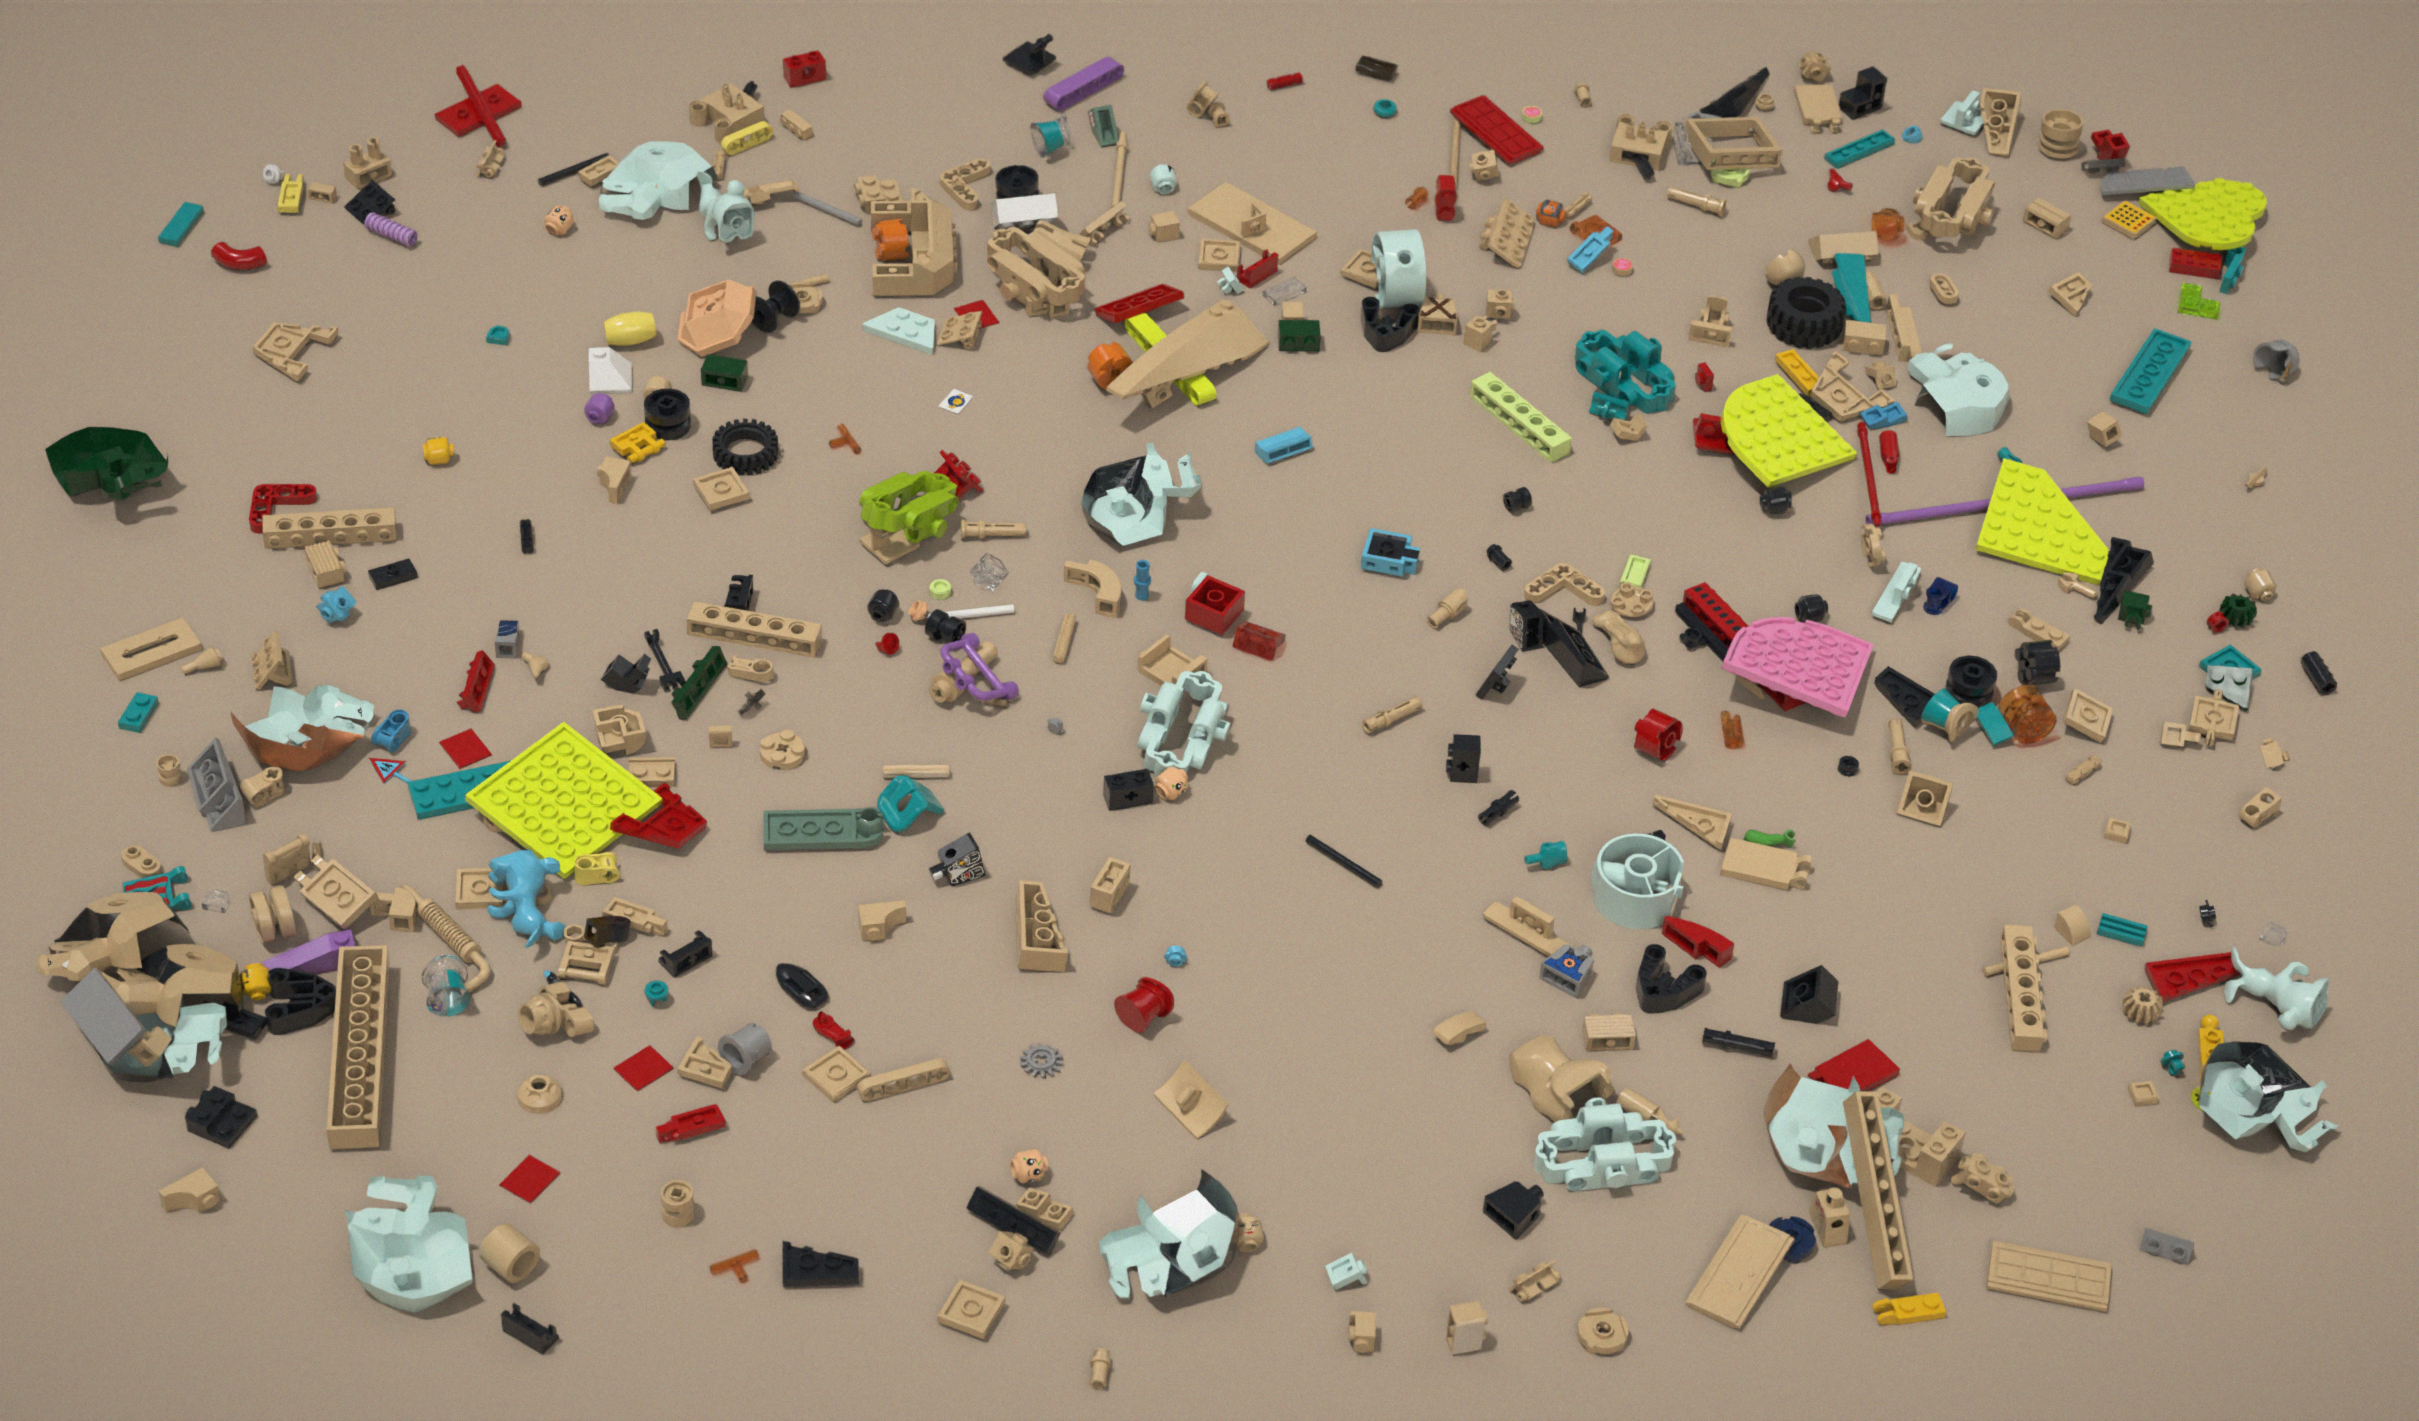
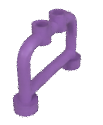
(970, 643)

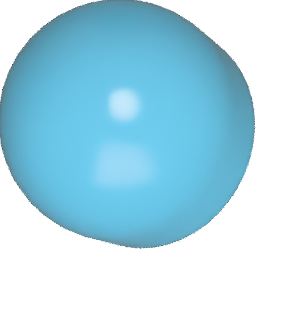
(1916, 134)

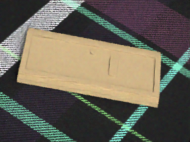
(1740, 1271)
(2049, 1276)

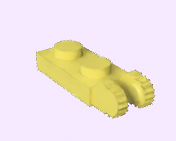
(290, 194)

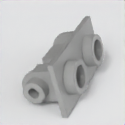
(2166, 1246)

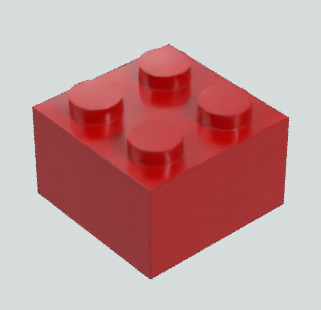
(1214, 605)

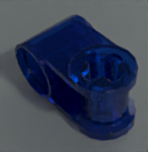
(1939, 595)

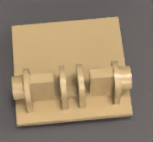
(961, 328)

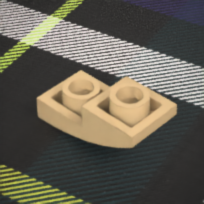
(1457, 1027)
(1044, 1209)

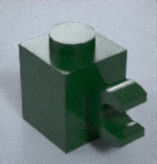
(2134, 608)

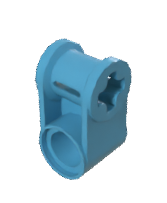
(392, 730)

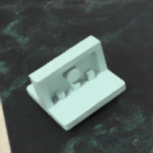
(1965, 115)

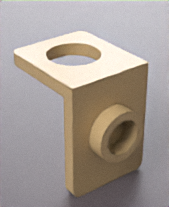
(1255, 223)

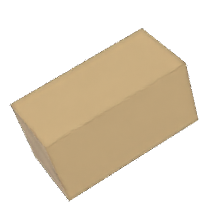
(322, 192)

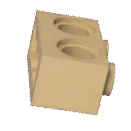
(1110, 885)

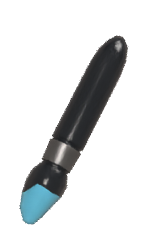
(552, 978)

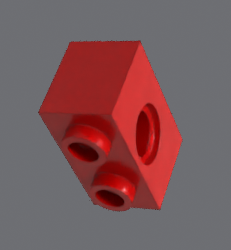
(804, 68)

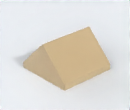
(1925, 798)

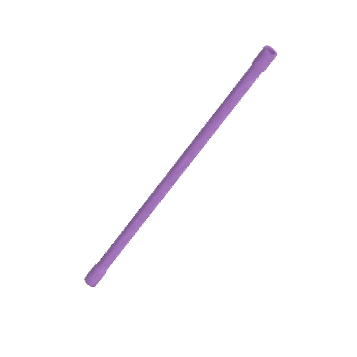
(2122, 485)

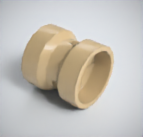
(169, 770)

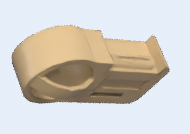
(748, 669)

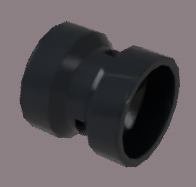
(1519, 499)

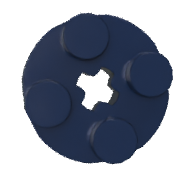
(1804, 1237)

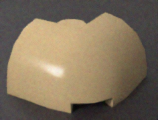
(619, 729)

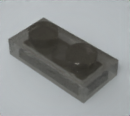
(2095, 166)

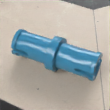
(1142, 580)

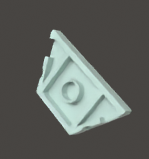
(904, 328)

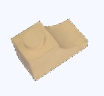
(615, 476)
(878, 918)
(193, 1191)

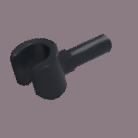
(1579, 618)

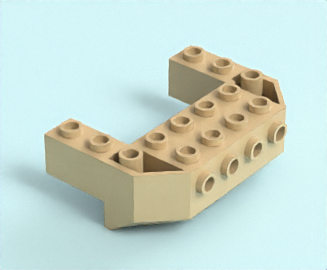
(932, 247)

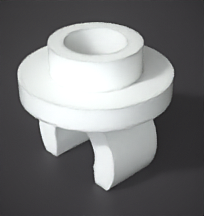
(272, 174)

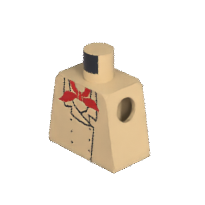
(1829, 1208)

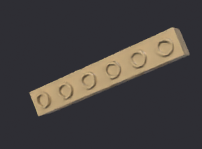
(335, 526)
(754, 629)
(2022, 988)

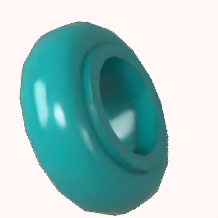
(1385, 108)

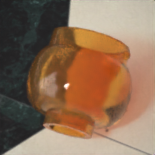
(1888, 224)

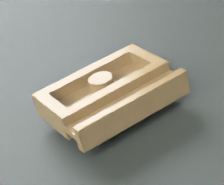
(653, 770)

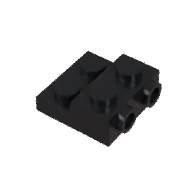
(219, 1117)

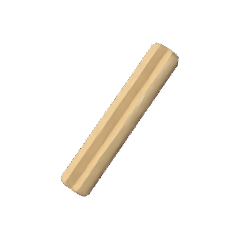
(1064, 638)
(917, 771)

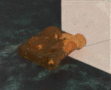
(1594, 224)

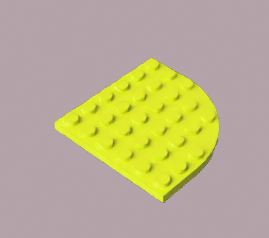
(1780, 432)

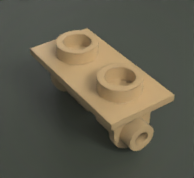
(492, 161)
(1527, 1285)

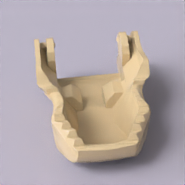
(1553, 1076)

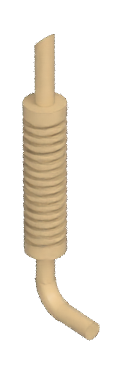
(452, 935)

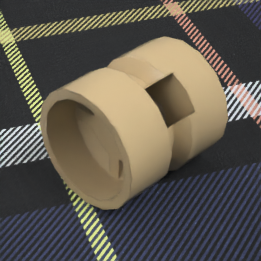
(677, 1203)

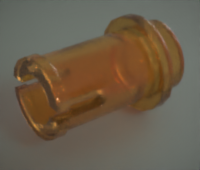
(1420, 194)

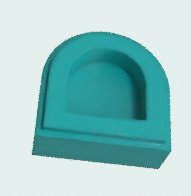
(498, 335)

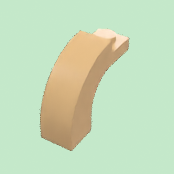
(1101, 580)

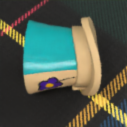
(1948, 714)

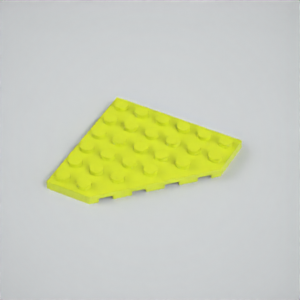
(2039, 526)

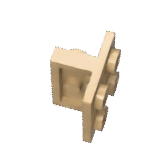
(271, 663)

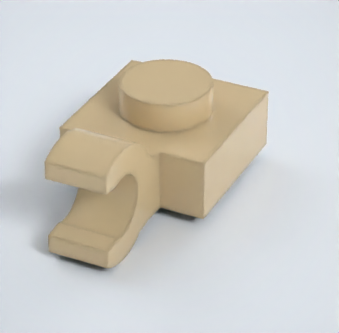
(2176, 734)

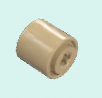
(509, 1253)

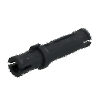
(1739, 1042)

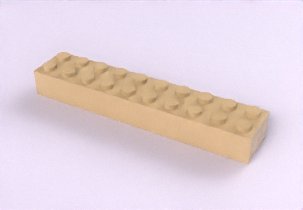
(358, 1047)

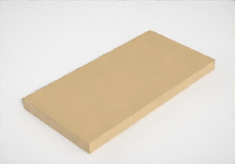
(1229, 206)

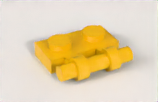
(633, 439)

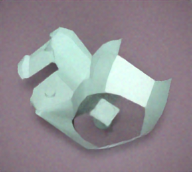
(652, 163)
(1965, 388)
(412, 1254)

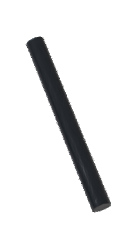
(570, 170)
(1344, 861)

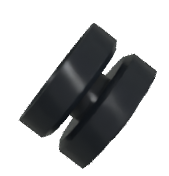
(1016, 182)
(668, 413)
(1971, 680)

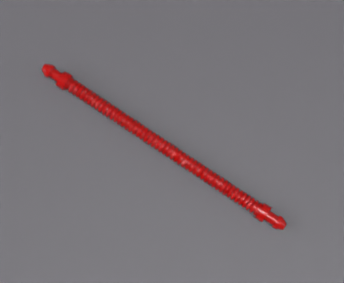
(1875, 513)

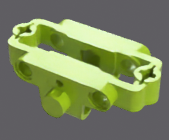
(919, 517)

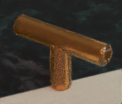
(846, 438)
(736, 1264)

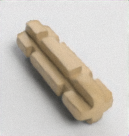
(719, 162)
(1578, 204)
(2083, 769)

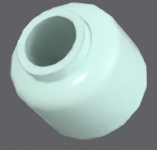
(1163, 179)

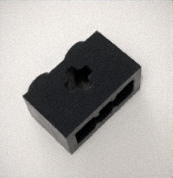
(1465, 758)
(1128, 789)

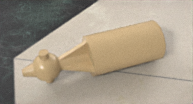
(1634, 1102)

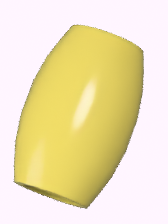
(630, 328)

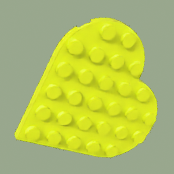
(2211, 214)

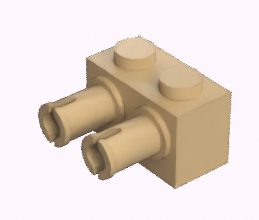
(366, 166)

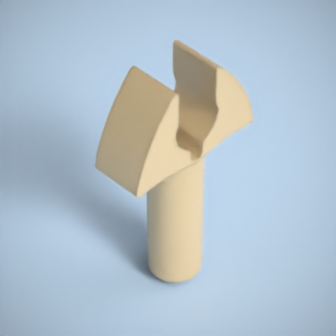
(2070, 582)

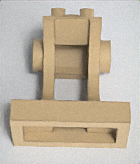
(1712, 327)

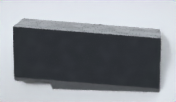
(1572, 651)

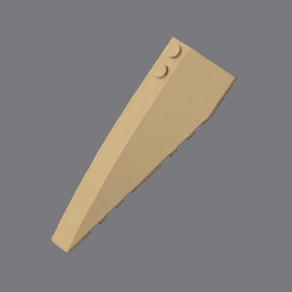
(1202, 343)

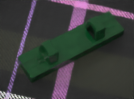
(699, 682)

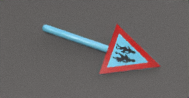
(387, 768)

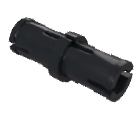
(1498, 808)

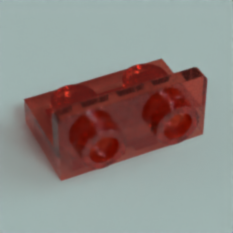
(1257, 640)

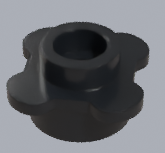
(1692, 638)
(2207, 913)

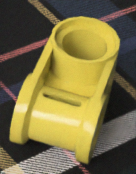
(594, 869)

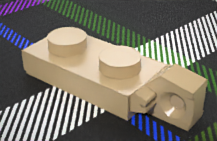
(640, 916)

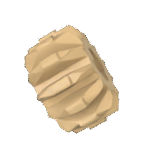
(2142, 1005)

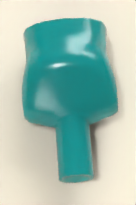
(1549, 855)

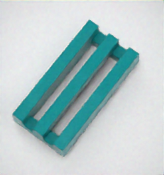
(2122, 929)

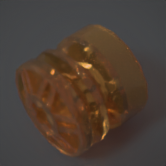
(2027, 714)

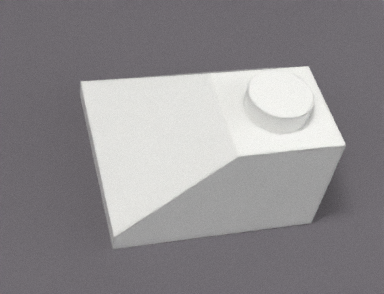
(609, 372)

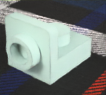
(1346, 1271)

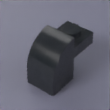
(626, 676)

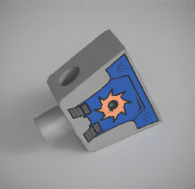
(1568, 969)

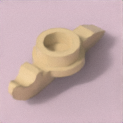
(2256, 479)
(1751, 686)

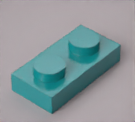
(138, 712)

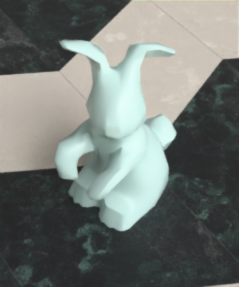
(730, 211)
(2297, 1001)

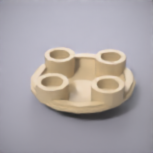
(1632, 600)

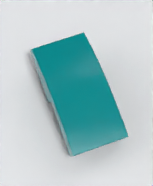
(1993, 724)

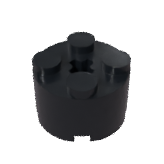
(2037, 662)

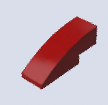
(1698, 940)

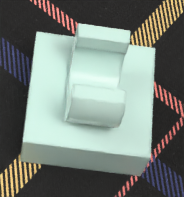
(1230, 282)

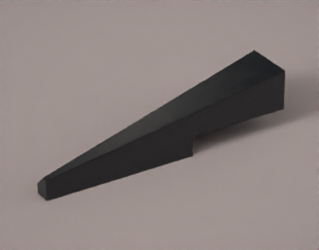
(1736, 99)

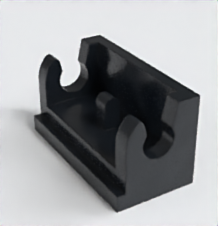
(740, 595)
(687, 956)
(527, 1330)

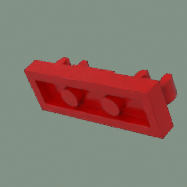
(477, 682)

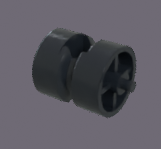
(942, 627)

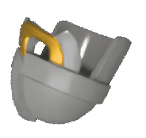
(2278, 356)

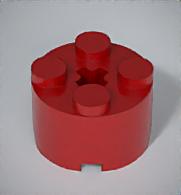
(1657, 734)

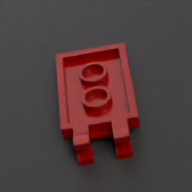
(1863, 1061)

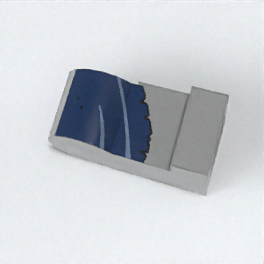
(507, 636)

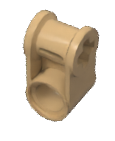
(1202, 99)
(263, 788)

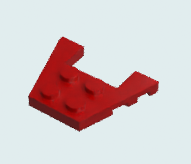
(670, 826)

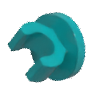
(656, 991)
(2173, 1061)

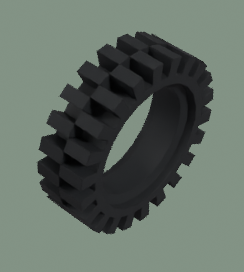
(740, 431)

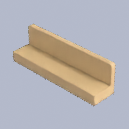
(1902, 329)

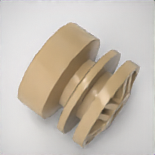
(2060, 133)

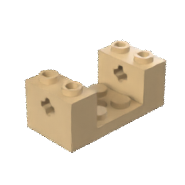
(1929, 1155)

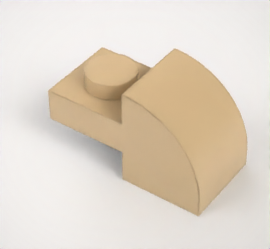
(1043, 306)

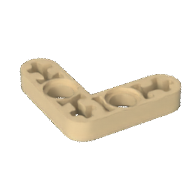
(955, 180)
(1589, 592)

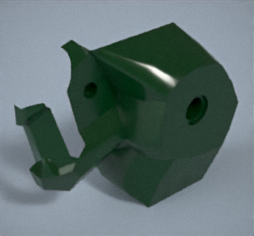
(106, 460)

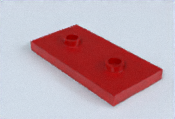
(463, 116)
(1139, 303)

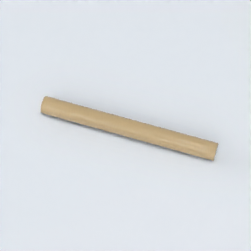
(2044, 956)

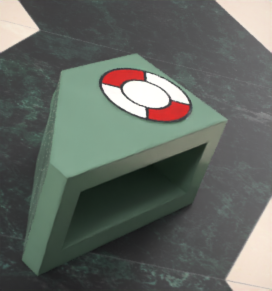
(1103, 125)

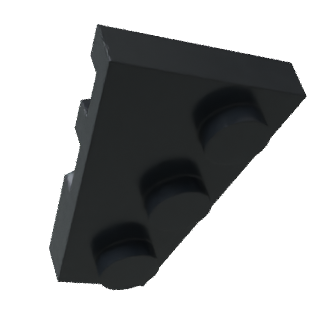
(1904, 694)
(814, 1268)

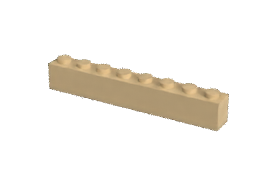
(1877, 1190)

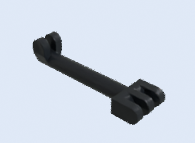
(669, 676)

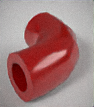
(238, 259)

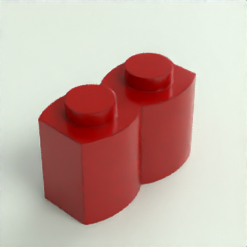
(1445, 197)

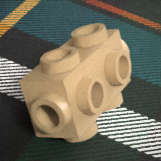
(1984, 1177)

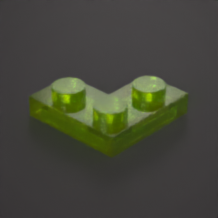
(2192, 303)

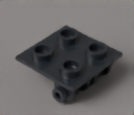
(370, 199)

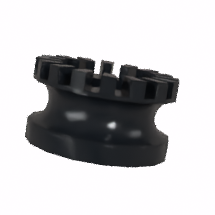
(1848, 771)

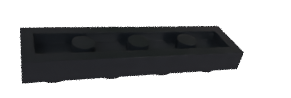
(1013, 1219)

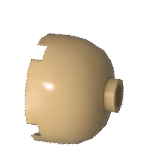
(1785, 267)

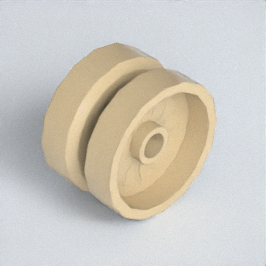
(268, 915)

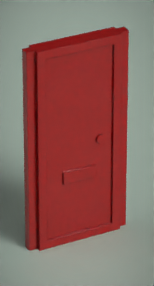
(1496, 129)

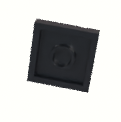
(1497, 677)

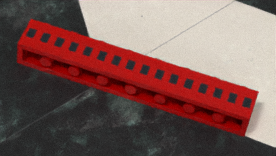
(1725, 624)

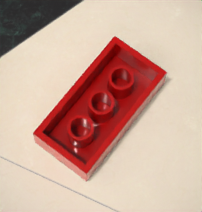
(2195, 263)

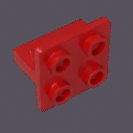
(1709, 434)
(959, 474)

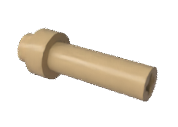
(944, 684)

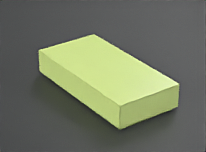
(1635, 570)

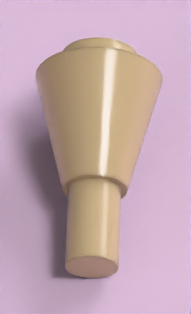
(208, 659)

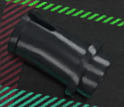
(1495, 553)

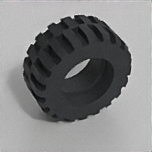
(1806, 312)

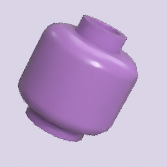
(599, 408)

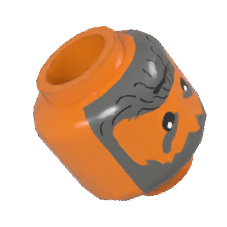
(1550, 213)

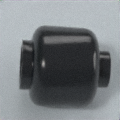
(1776, 500)
(883, 605)
(1811, 608)

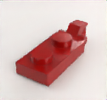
(691, 1124)

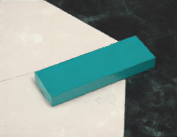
(180, 224)

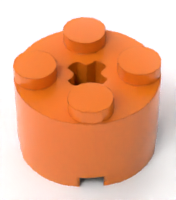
(890, 239)
(1107, 363)

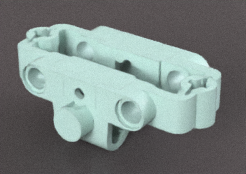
(1163, 711)
(1611, 1155)

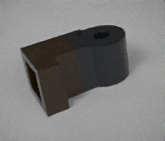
(607, 930)

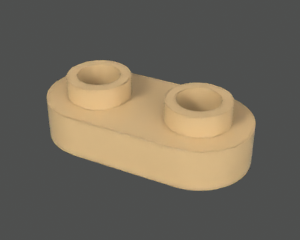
(1944, 288)
(140, 861)

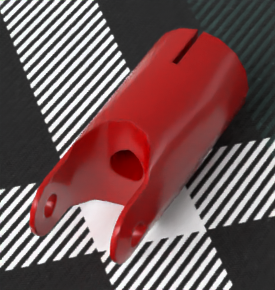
(1889, 450)

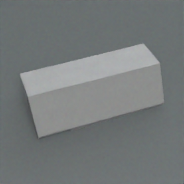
(216, 789)

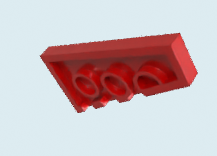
(2186, 975)

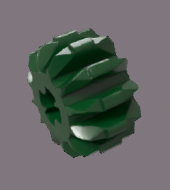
(2238, 610)

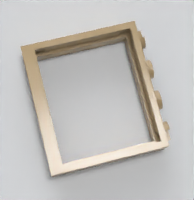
(1765, 156)

